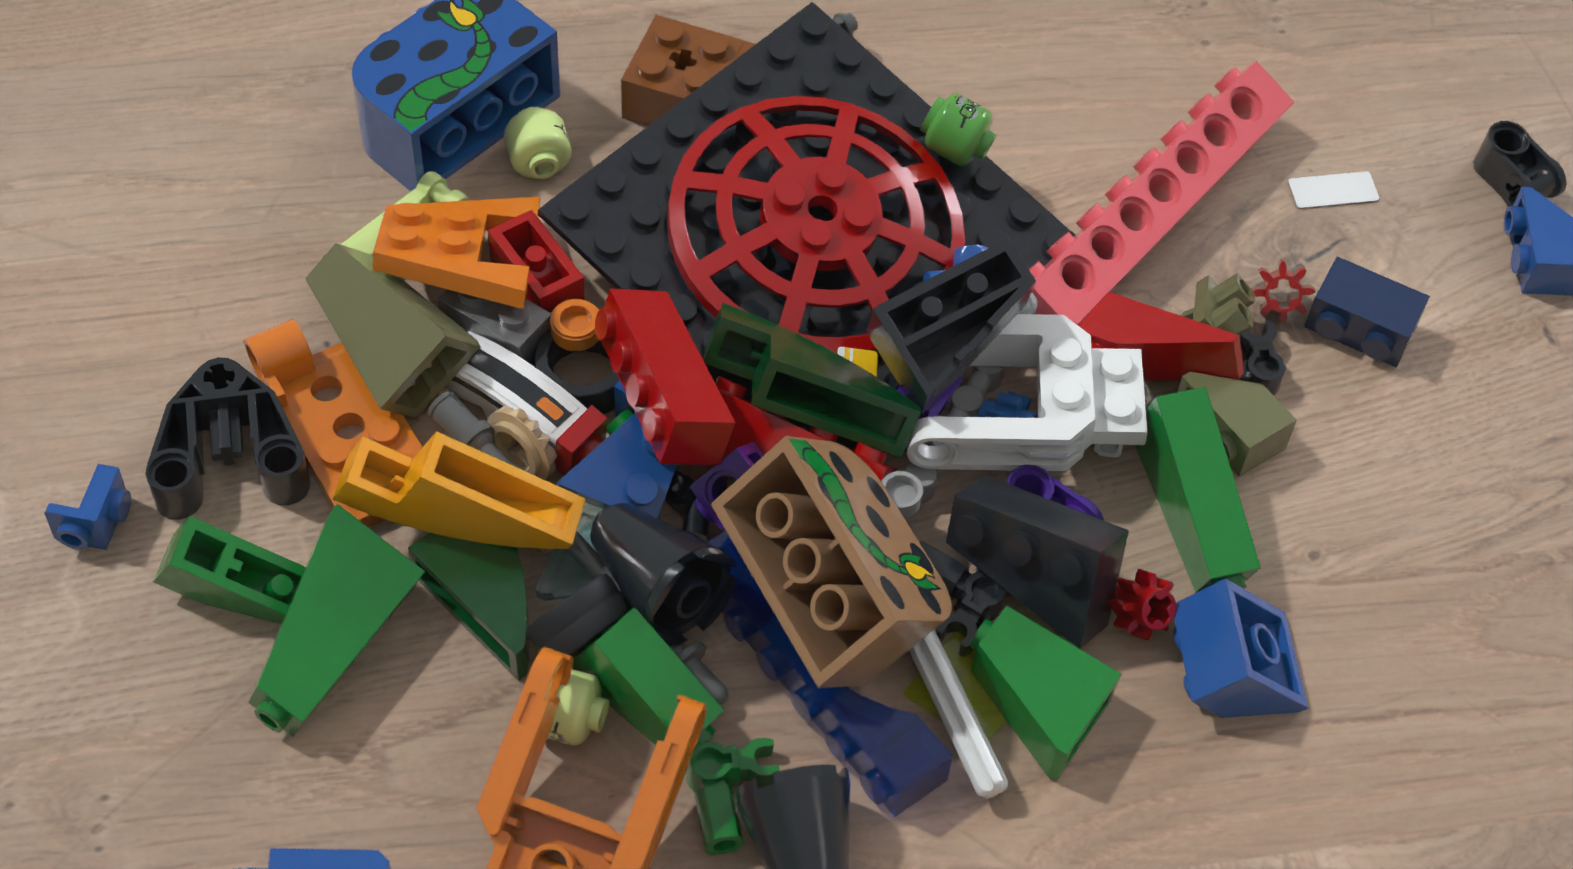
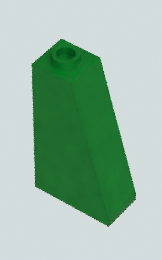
(1197, 489)
(336, 611)

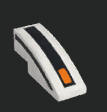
(502, 378)

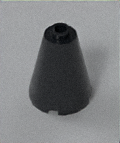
(663, 570)
(799, 818)

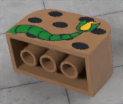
(833, 559)

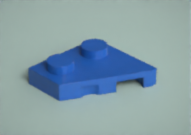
(622, 472)

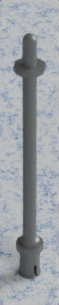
(466, 428)

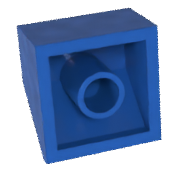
(1237, 653)

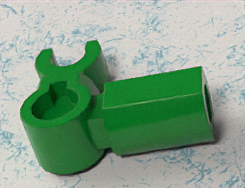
(711, 775)

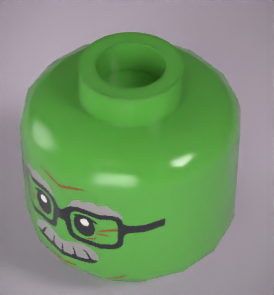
(958, 129)

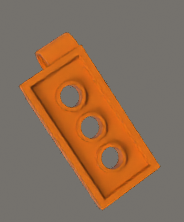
(295, 375)

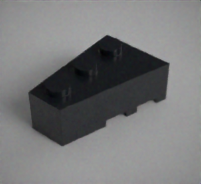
(949, 320)
(1041, 554)

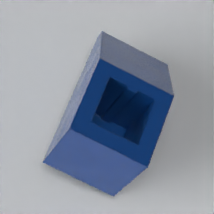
(1541, 244)

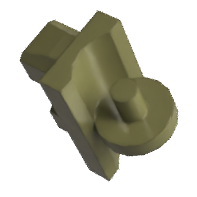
(1223, 304)

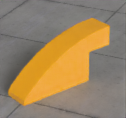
(459, 494)

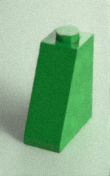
(643, 677)
(1041, 686)

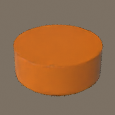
(574, 325)

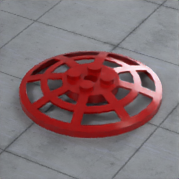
(786, 217)

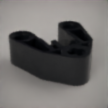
(222, 400)

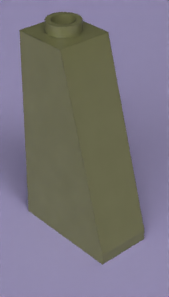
(389, 330)

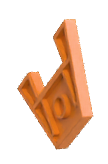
(445, 244)

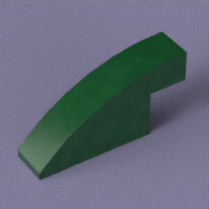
(810, 381)
(482, 590)

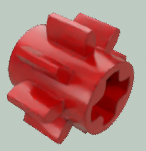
(1294, 299)
(1143, 604)

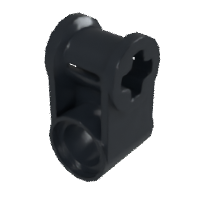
(1514, 160)

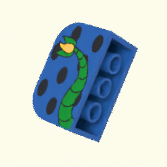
(451, 83)

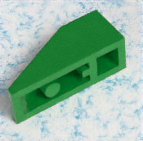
(228, 572)

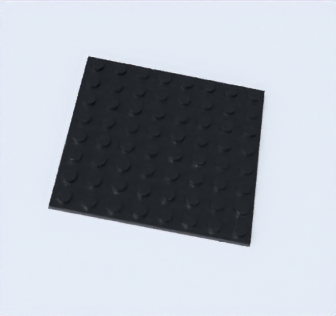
(620, 206)

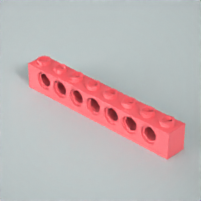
(1159, 194)

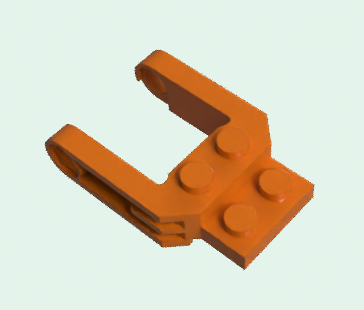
(546, 836)

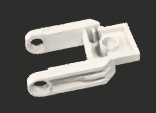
(1081, 401)

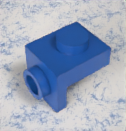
(98, 515)

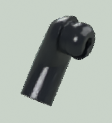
(683, 501)

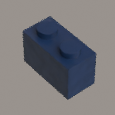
(1366, 311)

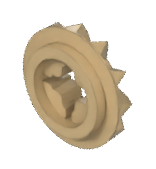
(523, 441)

